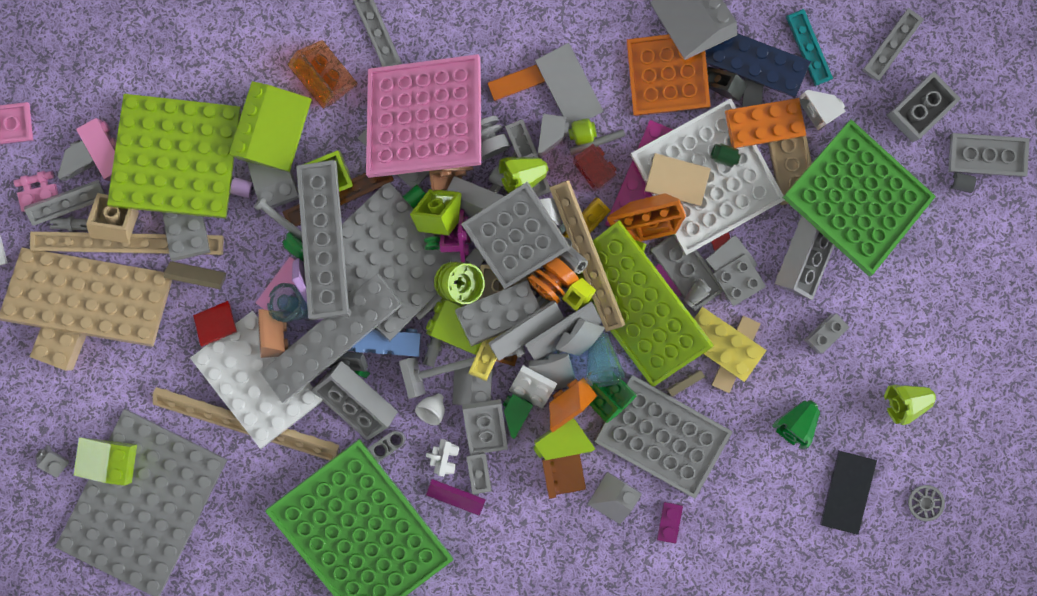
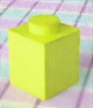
(579, 294)

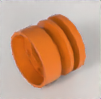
(552, 279)

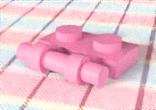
(34, 195)

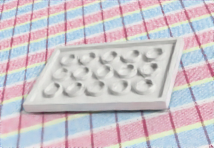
(234, 371)

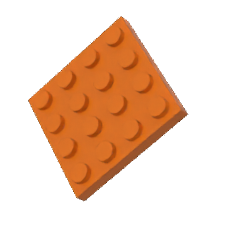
(663, 78)

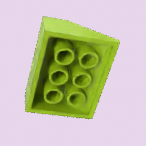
(270, 126)

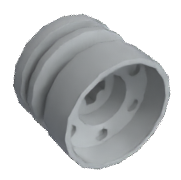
(490, 142)

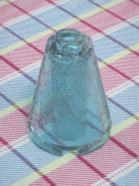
(287, 303)
(603, 363)

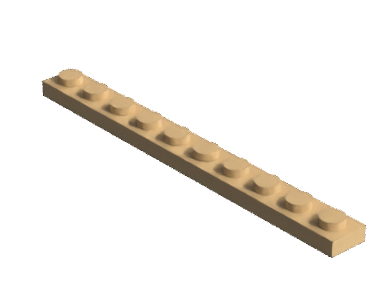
(83, 243)
(225, 418)

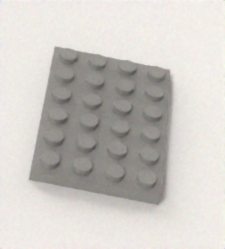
(665, 438)

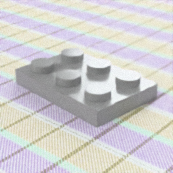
(185, 235)
(485, 427)

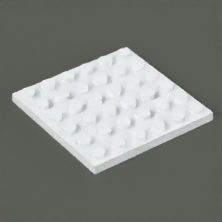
(730, 193)

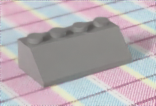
(805, 261)
(354, 401)

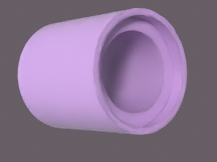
(241, 187)

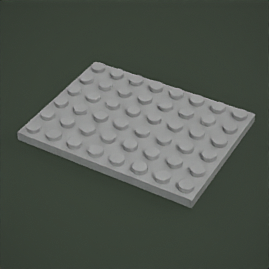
(143, 526)

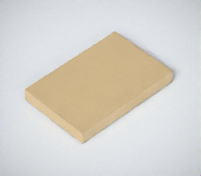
(677, 179)

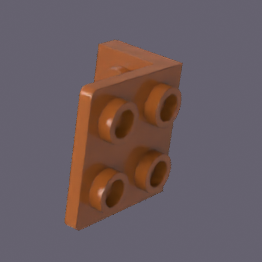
(563, 475)

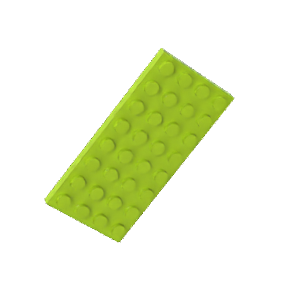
(657, 327)

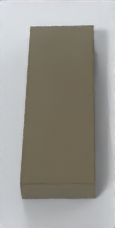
(195, 275)

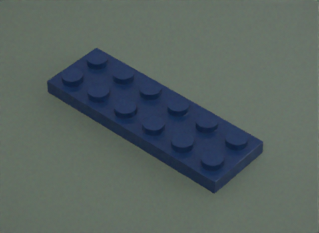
(759, 63)

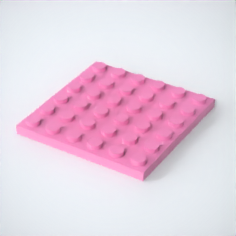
(424, 116)

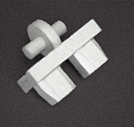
(440, 457)

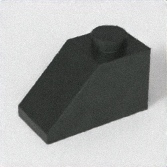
(726, 83)

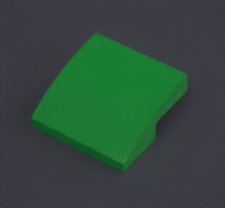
(611, 399)

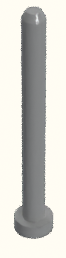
(277, 217)

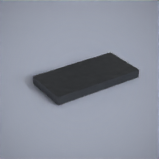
(848, 492)

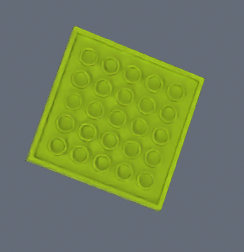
(173, 156)

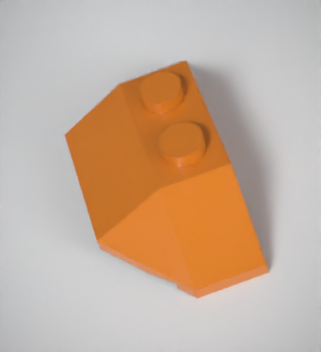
(650, 217)

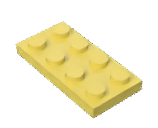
(731, 347)

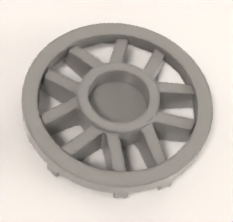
(926, 503)

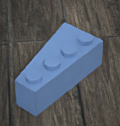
(404, 343)

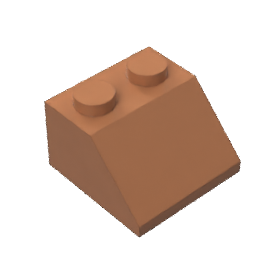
(271, 335)

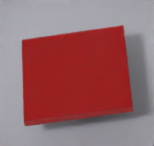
(214, 323)

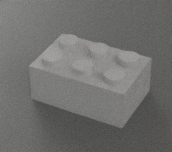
(923, 107)

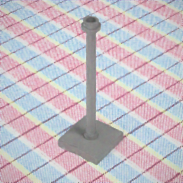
(413, 376)

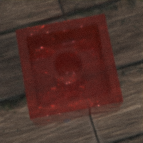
(595, 167)

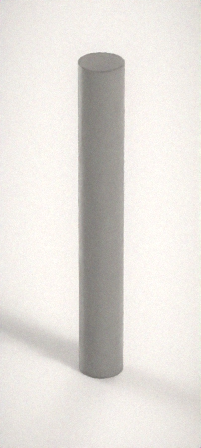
(598, 141)

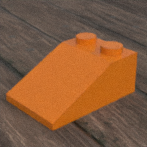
(570, 402)

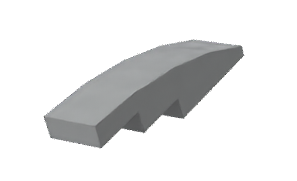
(524, 147)

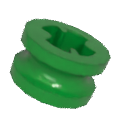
(432, 243)

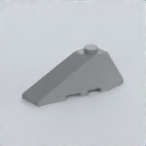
(473, 196)

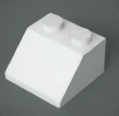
(821, 107)

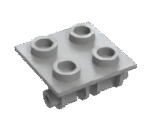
(739, 280)

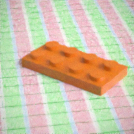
(765, 123)

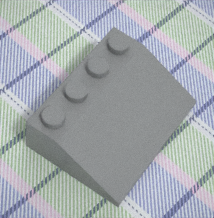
(695, 23)
(546, 342)

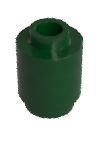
(725, 155)

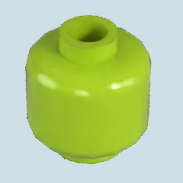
(582, 131)

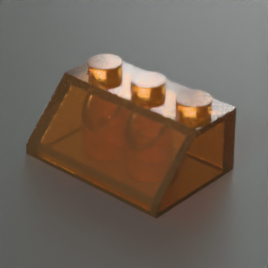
(322, 73)

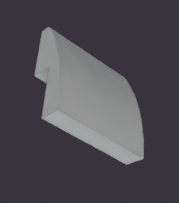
(728, 253)
(581, 338)
(556, 368)

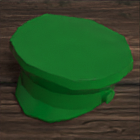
(293, 246)

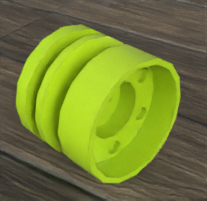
(468, 286)

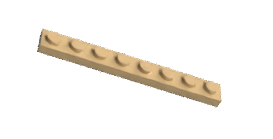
(583, 244)

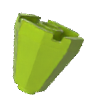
(520, 170)
(908, 402)

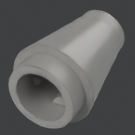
(697, 293)

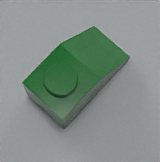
(516, 412)

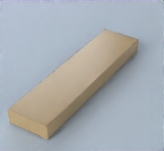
(724, 379)

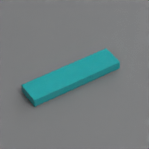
(809, 47)

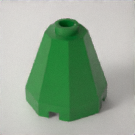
(800, 424)

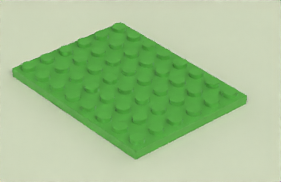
(359, 529)

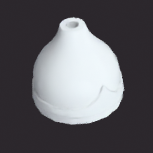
(431, 409)

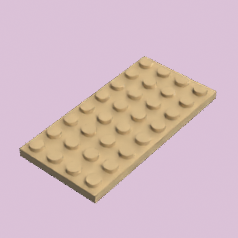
(86, 297)

